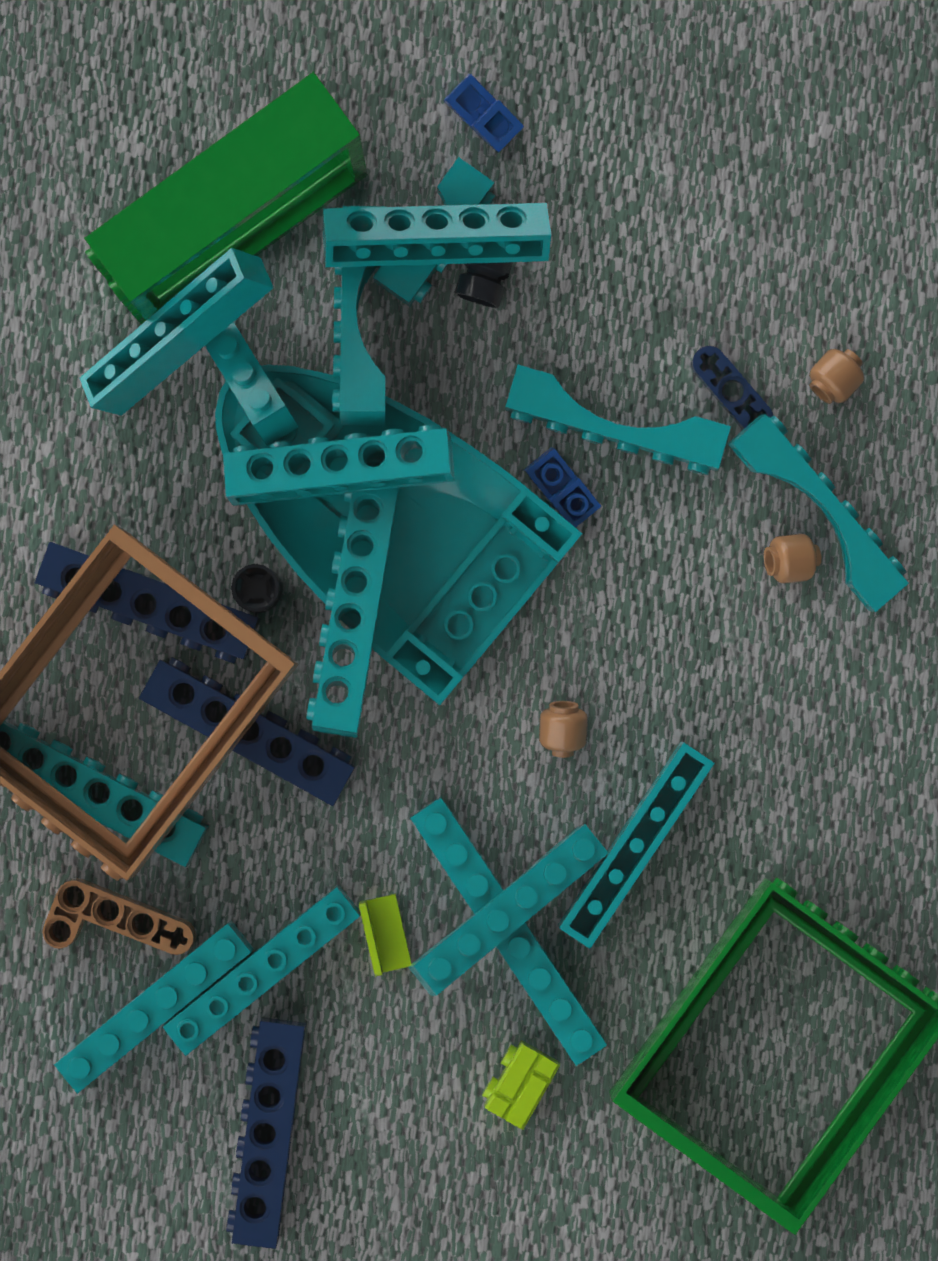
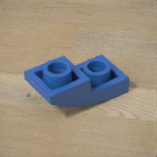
(562, 487)

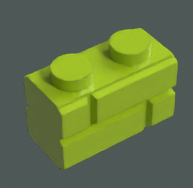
(520, 1084)

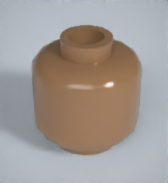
(836, 376)
(792, 558)
(563, 728)

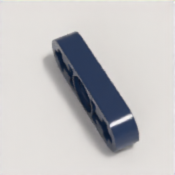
(722, 363)

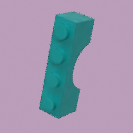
(459, 187)
(251, 385)

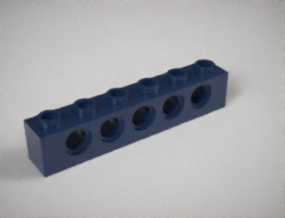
(61, 561)
(327, 786)
(264, 1228)

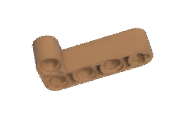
(123, 924)

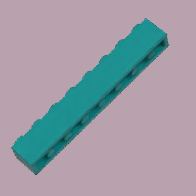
(521, 948)

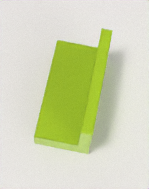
(385, 934)

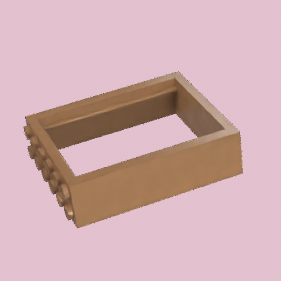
(46, 639)

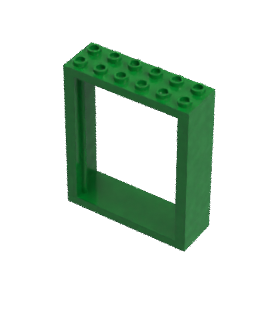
(231, 195)
(861, 1109)

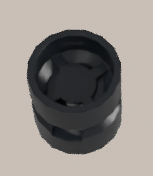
(483, 283)
(256, 588)

